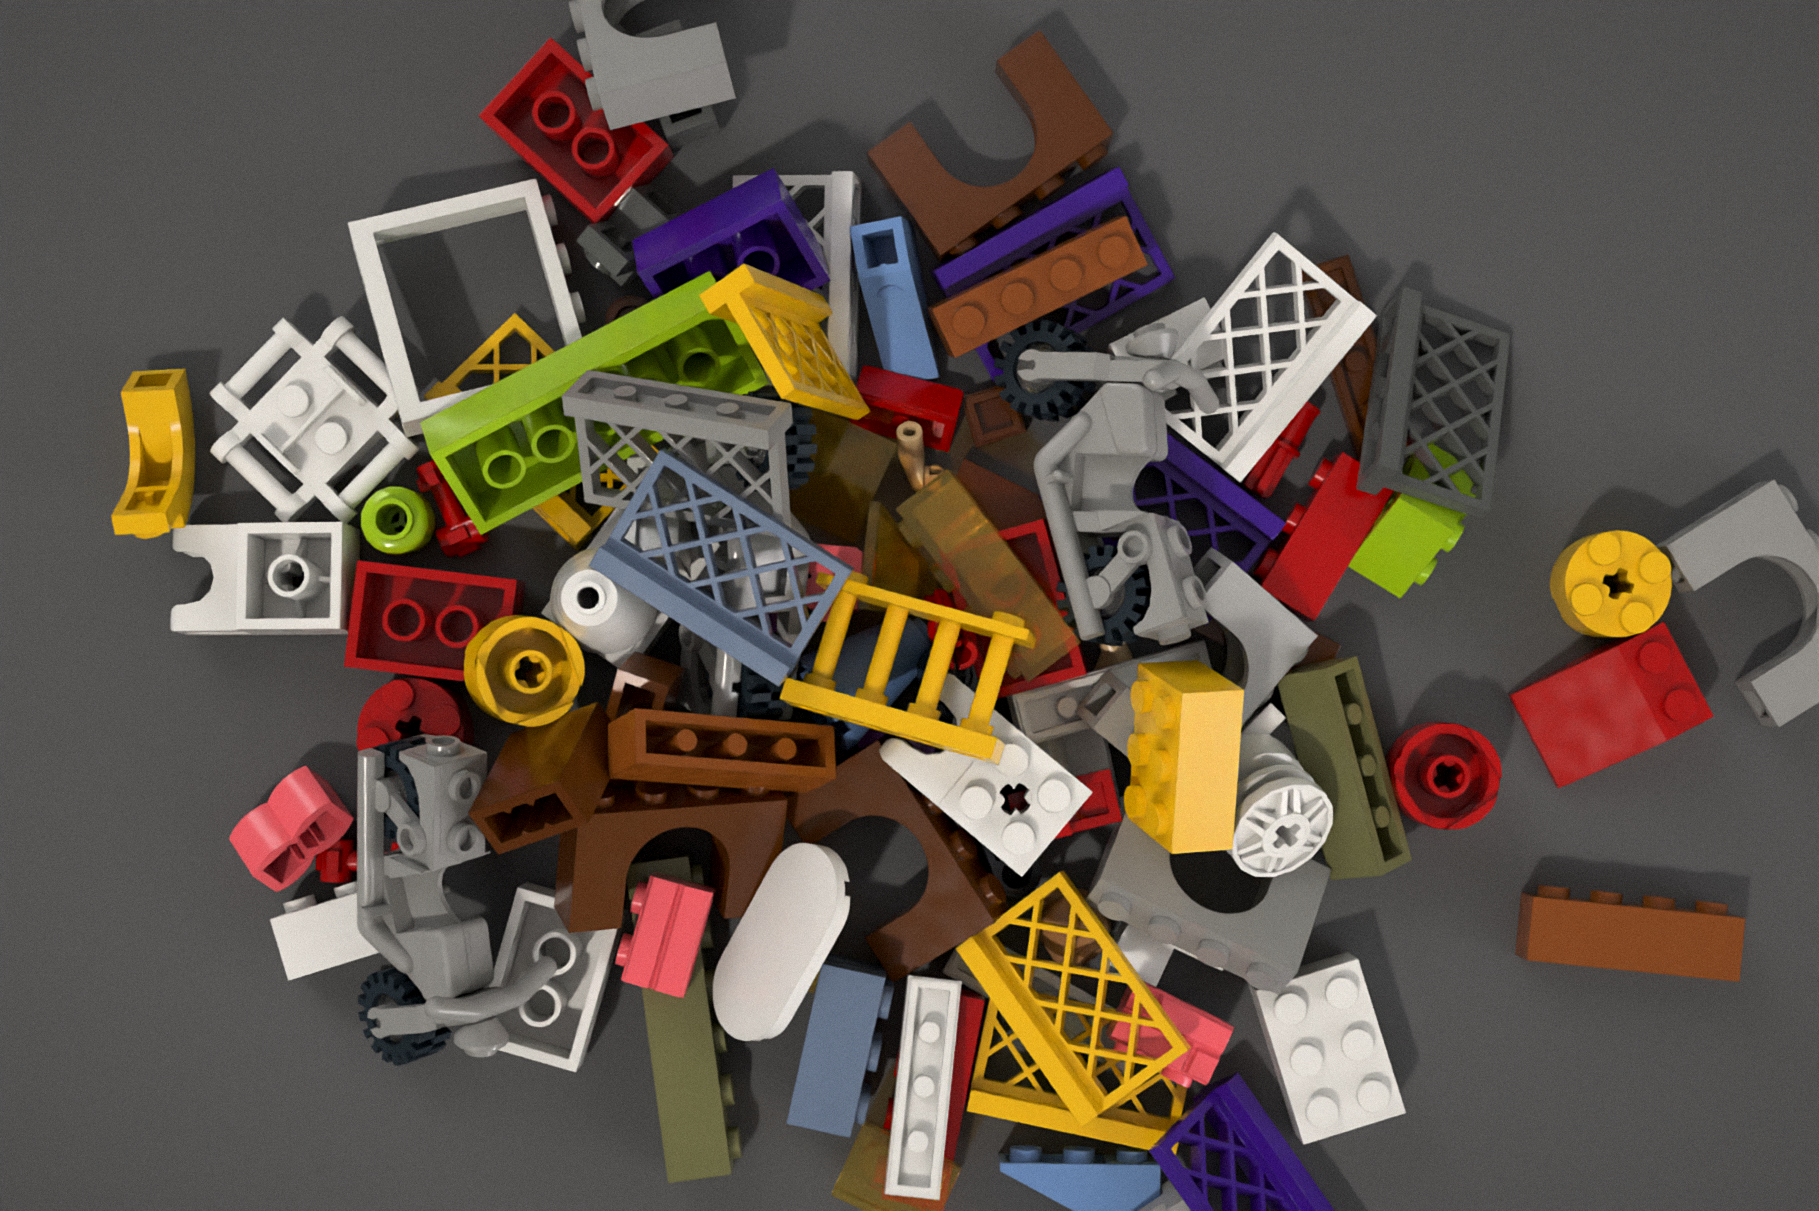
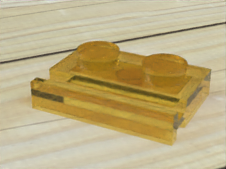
(864, 1176)

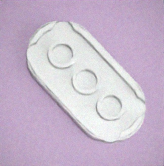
(781, 942)

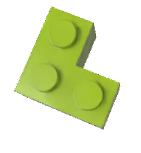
(1411, 532)

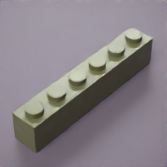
(686, 1054)

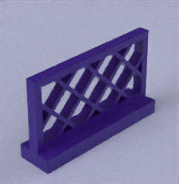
(1044, 227)
(1218, 496)
(1244, 1136)

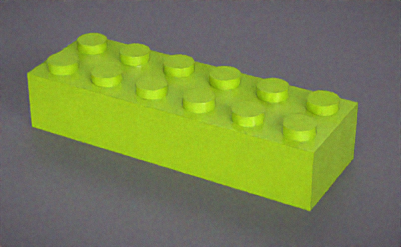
(517, 446)

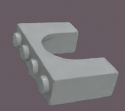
(647, 76)
(1765, 527)
(1260, 642)
(1258, 944)

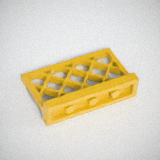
(786, 337)
(561, 511)
(1035, 1024)
(1048, 1110)

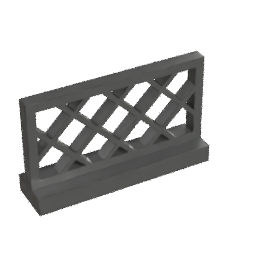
(1391, 404)

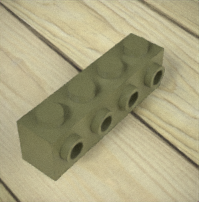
(1344, 756)

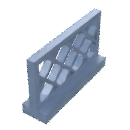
(694, 606)

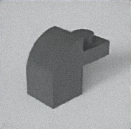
(610, 243)

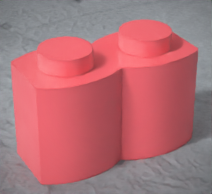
(290, 829)

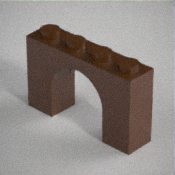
(954, 213)
(596, 857)
(959, 891)

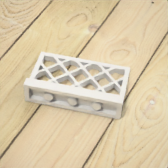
(842, 293)
(1297, 376)

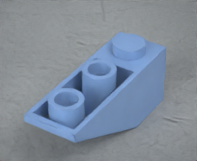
(895, 296)
(1086, 1179)

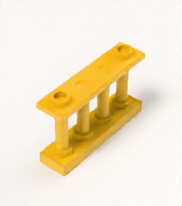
(921, 720)

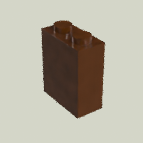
(545, 780)

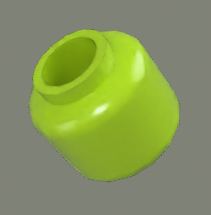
(380, 526)

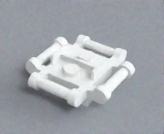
(313, 422)

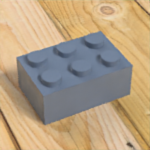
(840, 1046)

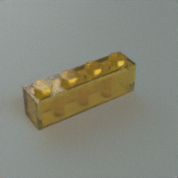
(984, 570)

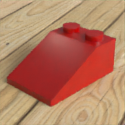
(1611, 704)

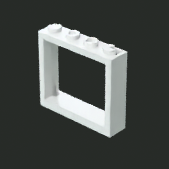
(439, 216)

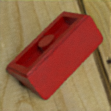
(903, 398)

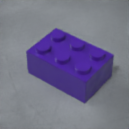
(744, 225)

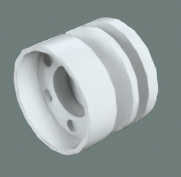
(1278, 809)

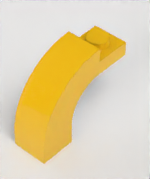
(160, 454)

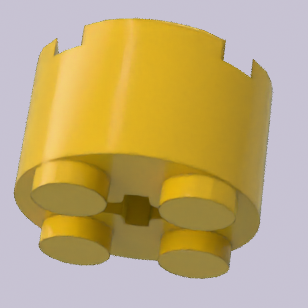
(1640, 577)
(550, 685)

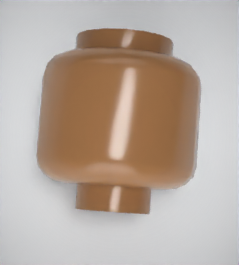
(1057, 910)

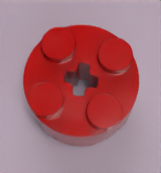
(408, 700)
(1471, 782)

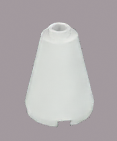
(613, 623)

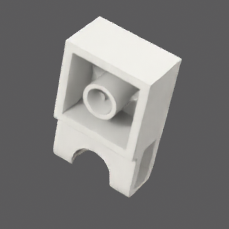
(256, 573)
(971, 787)

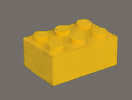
(1184, 755)

